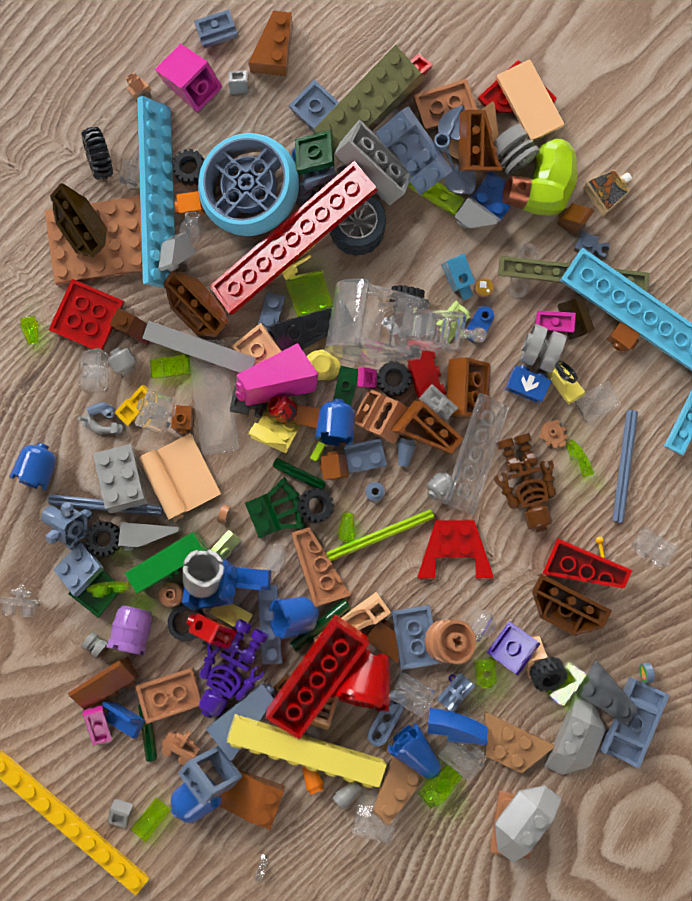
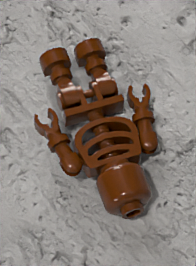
(536, 515)

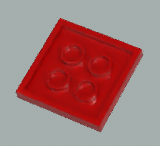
(85, 315)

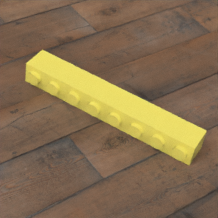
(306, 751)

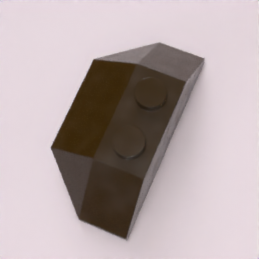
(78, 221)

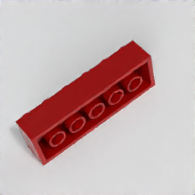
(317, 677)

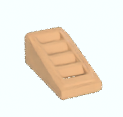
(323, 723)

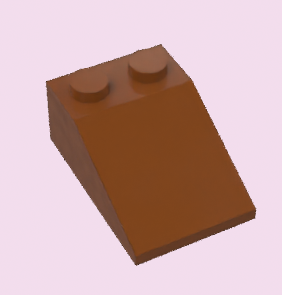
(254, 799)

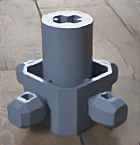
(66, 524)

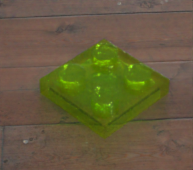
(309, 293)

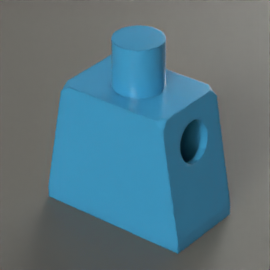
(457, 268)

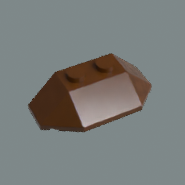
(195, 304)
(568, 608)

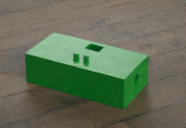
(164, 563)

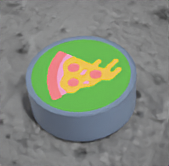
(646, 673)

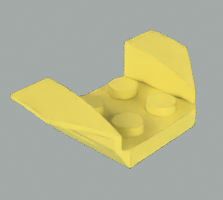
(273, 432)

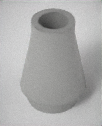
(346, 795)

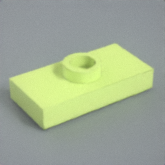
(226, 544)

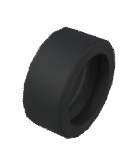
(172, 623)

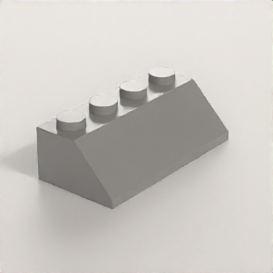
(375, 160)

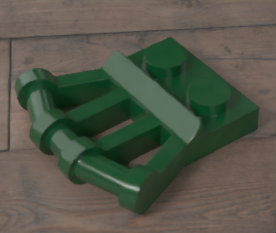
(264, 515)

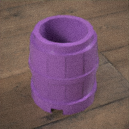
(130, 630)

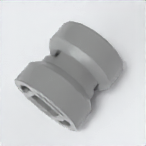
(94, 645)

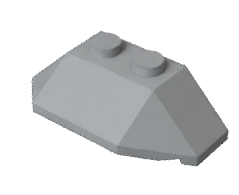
(577, 738)
(525, 821)

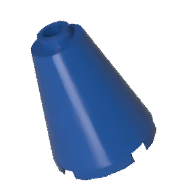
(415, 752)

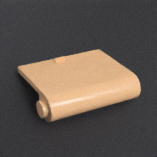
(179, 477)

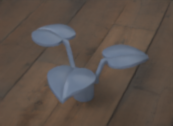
(448, 127)

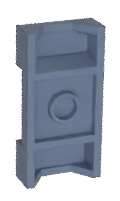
(414, 150)
(632, 741)

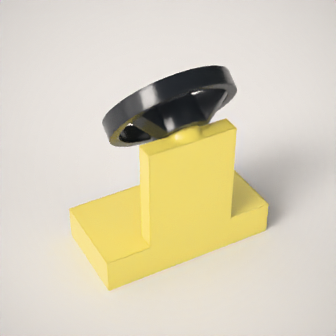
(565, 381)

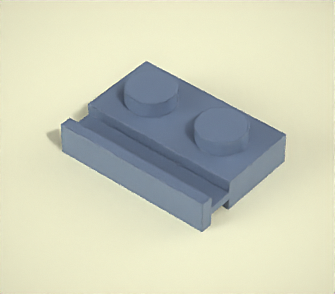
(216, 28)
(365, 456)

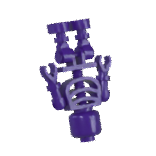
(216, 699)

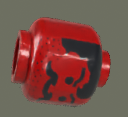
(282, 409)

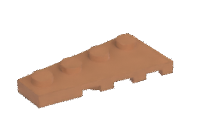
(320, 576)

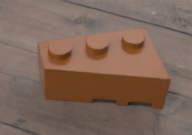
(273, 47)
(476, 143)
(428, 428)

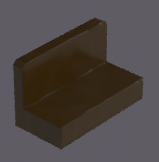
(583, 321)

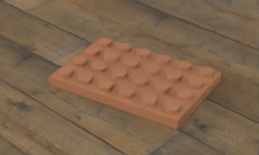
(121, 250)

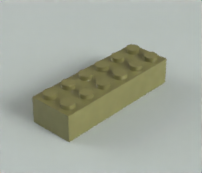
(373, 96)

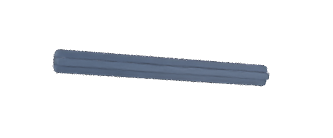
(625, 466)
(98, 504)

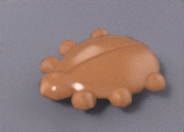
(553, 434)

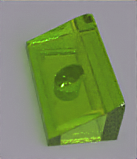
(574, 680)

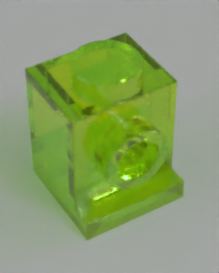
(480, 667)

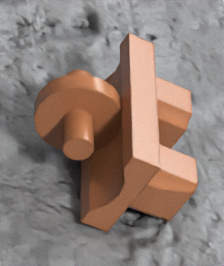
(138, 86)
(180, 745)

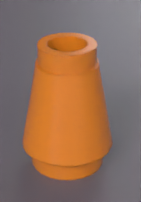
(313, 781)

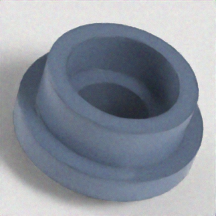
(379, 496)

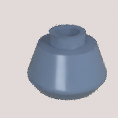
(303, 194)

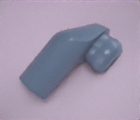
(103, 408)

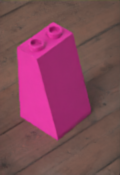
(282, 374)

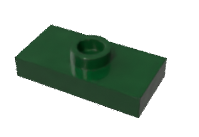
(346, 384)

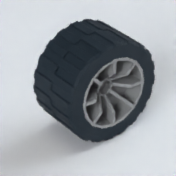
(361, 229)

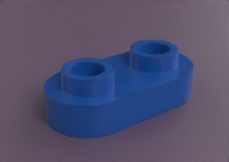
(480, 322)

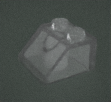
(94, 371)
(367, 823)

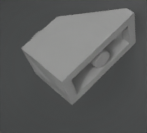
(475, 215)

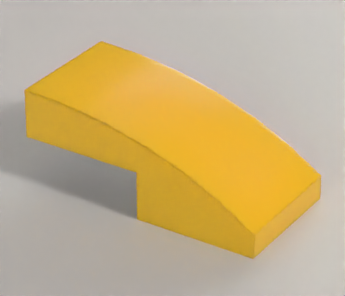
(128, 410)

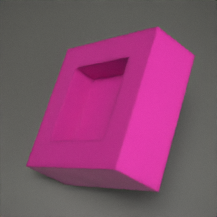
(367, 378)

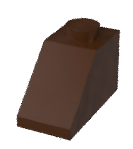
(574, 218)
(129, 325)
(384, 639)

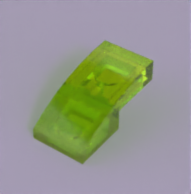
(170, 366)
(576, 452)
(150, 819)

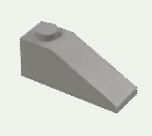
(140, 535)

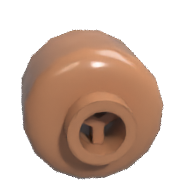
(165, 594)

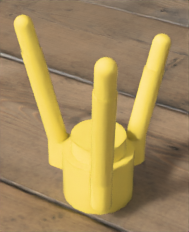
(290, 272)

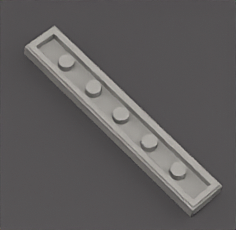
(198, 347)

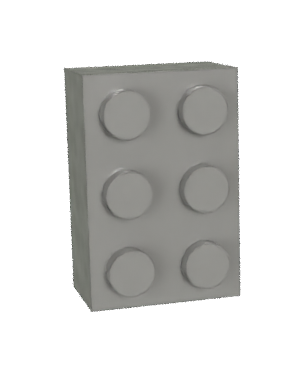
(120, 478)

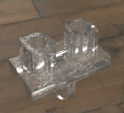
(28, 605)

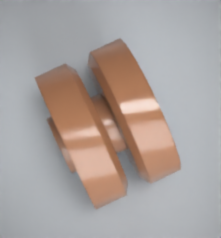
(450, 641)

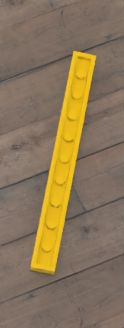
(71, 825)

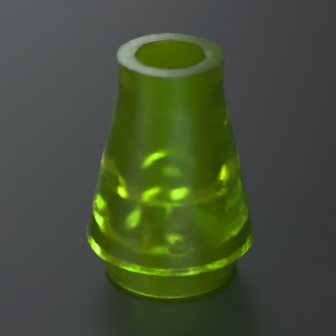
(29, 327)
(347, 527)

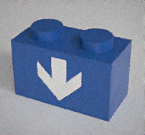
(528, 384)

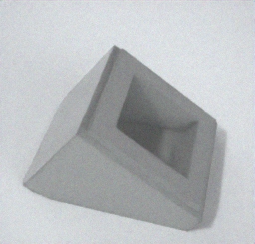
(238, 82)
(120, 813)

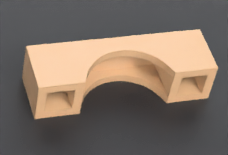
(366, 613)

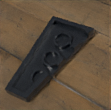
(302, 329)

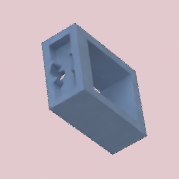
(205, 791)

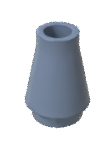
(405, 451)

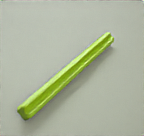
(380, 535)

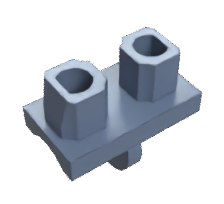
(455, 692)

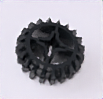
(97, 153)

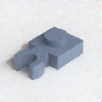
(590, 243)

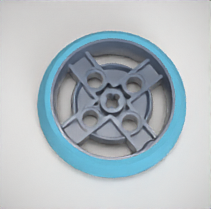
(222, 161)

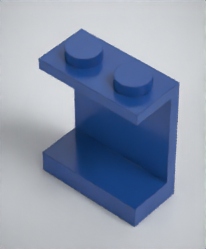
(223, 595)

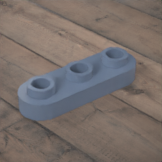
(383, 726)

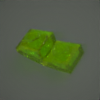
(102, 589)

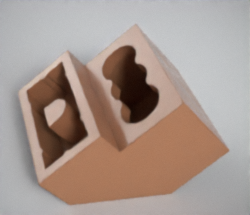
(379, 415)

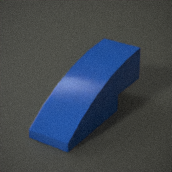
(457, 727)

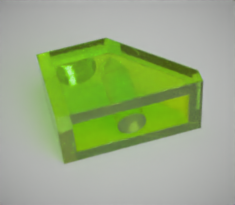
(437, 790)

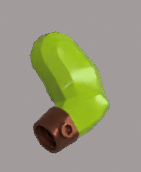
(551, 181)

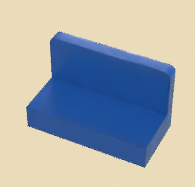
(253, 578)
(124, 719)

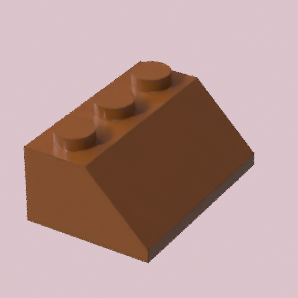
(465, 381)
(105, 684)

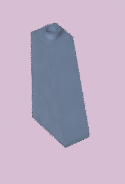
(251, 707)

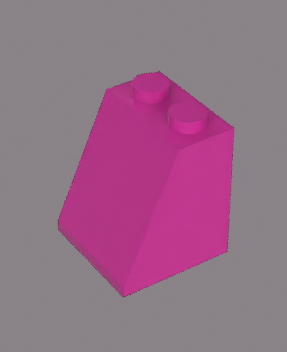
(189, 77)

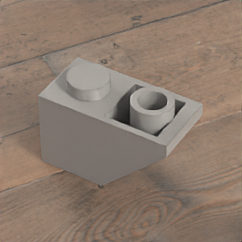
(175, 251)

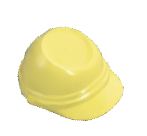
(325, 365)

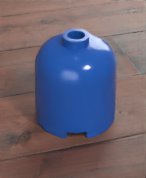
(336, 423)
(34, 466)
(293, 616)
(187, 807)

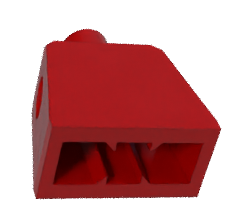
(211, 630)

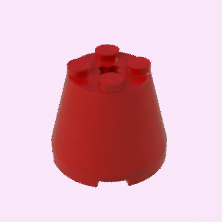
(367, 683)

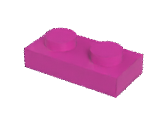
(556, 321)
(97, 725)

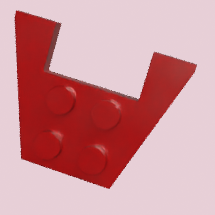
(455, 540)

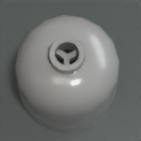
(202, 573)

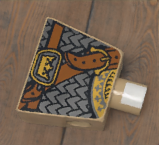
(608, 190)

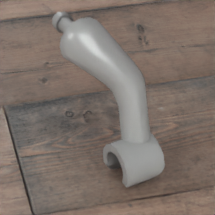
(91, 424)

